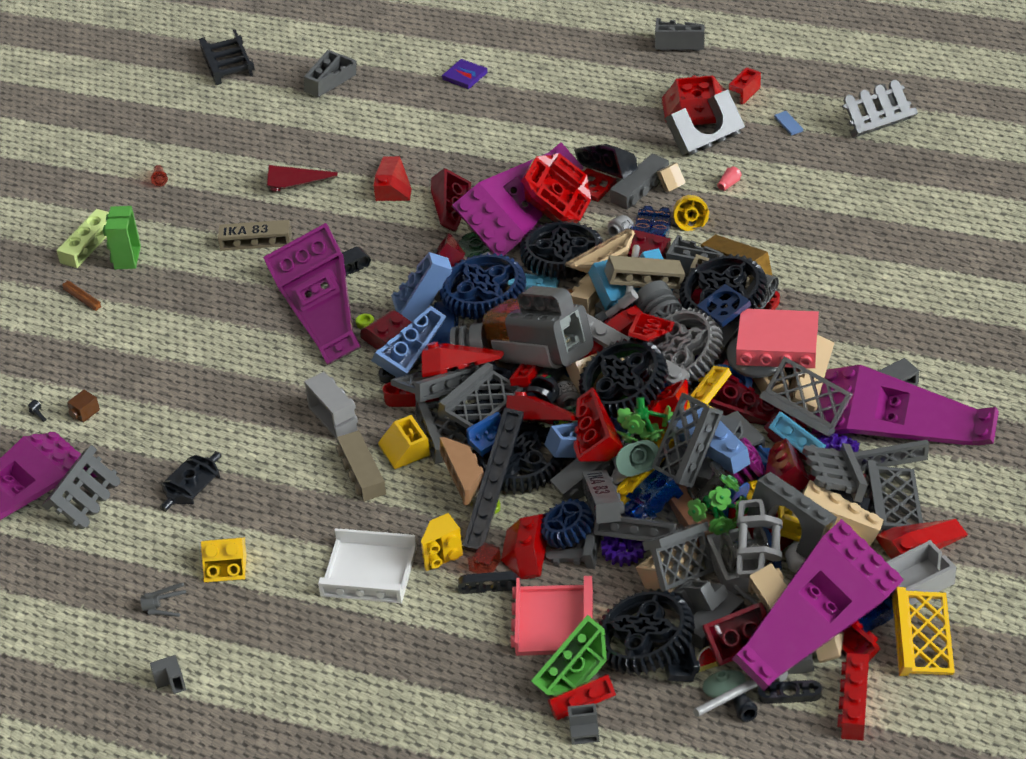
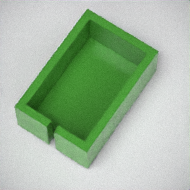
(122, 237)

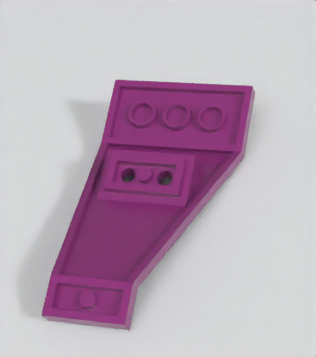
(499, 214)
(304, 268)
(902, 410)
(33, 469)
(825, 596)

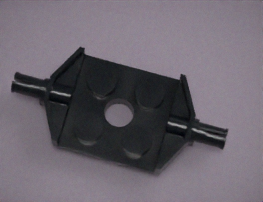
(182, 489)

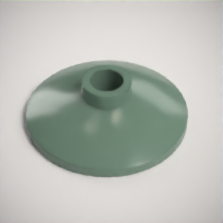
(722, 682)

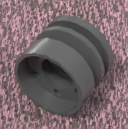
(657, 300)
(473, 337)

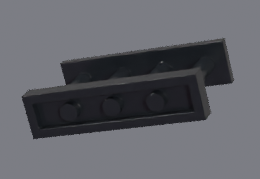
(214, 65)

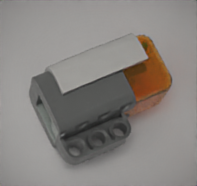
(539, 328)

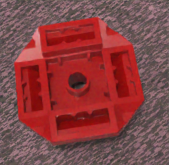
(693, 95)
(557, 188)

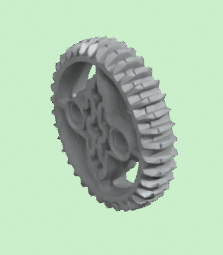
(684, 344)

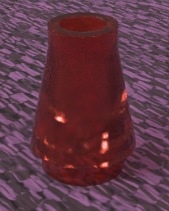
(159, 177)

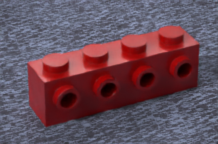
(855, 696)

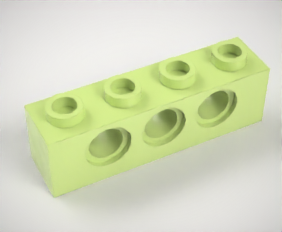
(83, 240)

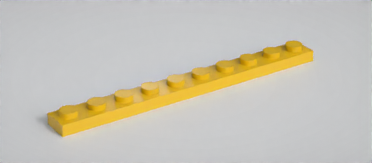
(704, 392)

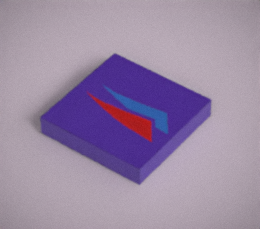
(464, 73)

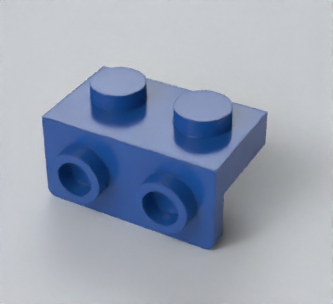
(482, 434)

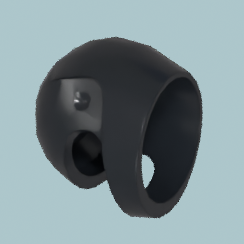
(544, 388)

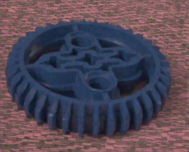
(482, 284)

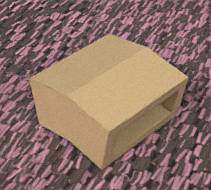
(671, 177)

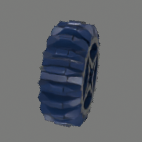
(567, 523)

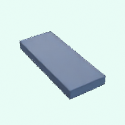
(788, 123)

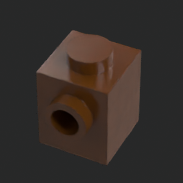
(83, 406)

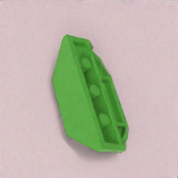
(575, 660)

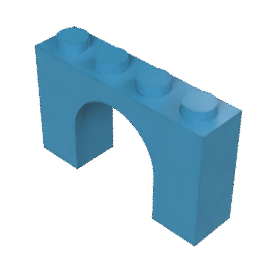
(609, 293)

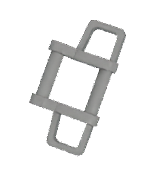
(761, 552)

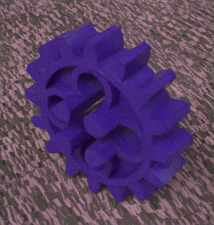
(836, 442)
(616, 551)

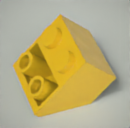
(404, 442)
(441, 542)
(224, 559)

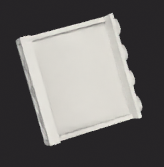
(369, 566)

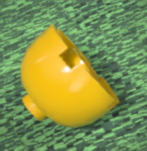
(690, 209)

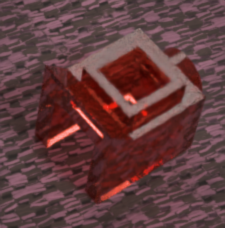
(485, 559)

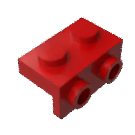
(860, 642)

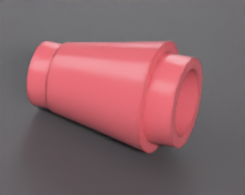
(729, 178)

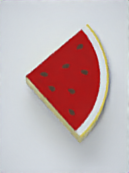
(706, 659)

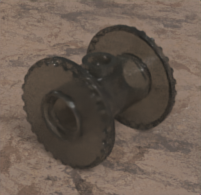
(712, 483)
(729, 548)

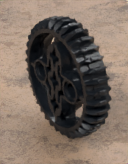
(554, 244)
(734, 274)
(640, 357)
(528, 460)
(647, 631)

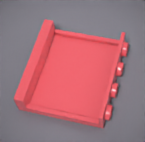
(772, 334)
(548, 615)

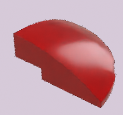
(670, 397)

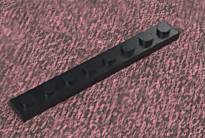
(493, 480)

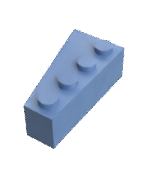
(422, 286)
(405, 349)
(562, 437)
(724, 447)

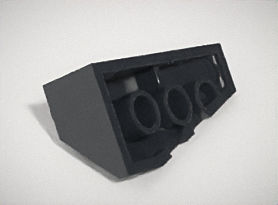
(607, 159)

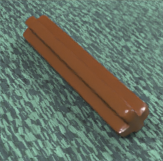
(81, 295)

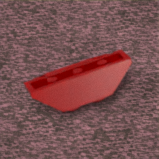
(525, 547)

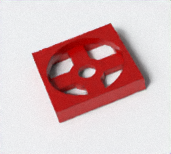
(599, 177)

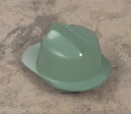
(636, 458)

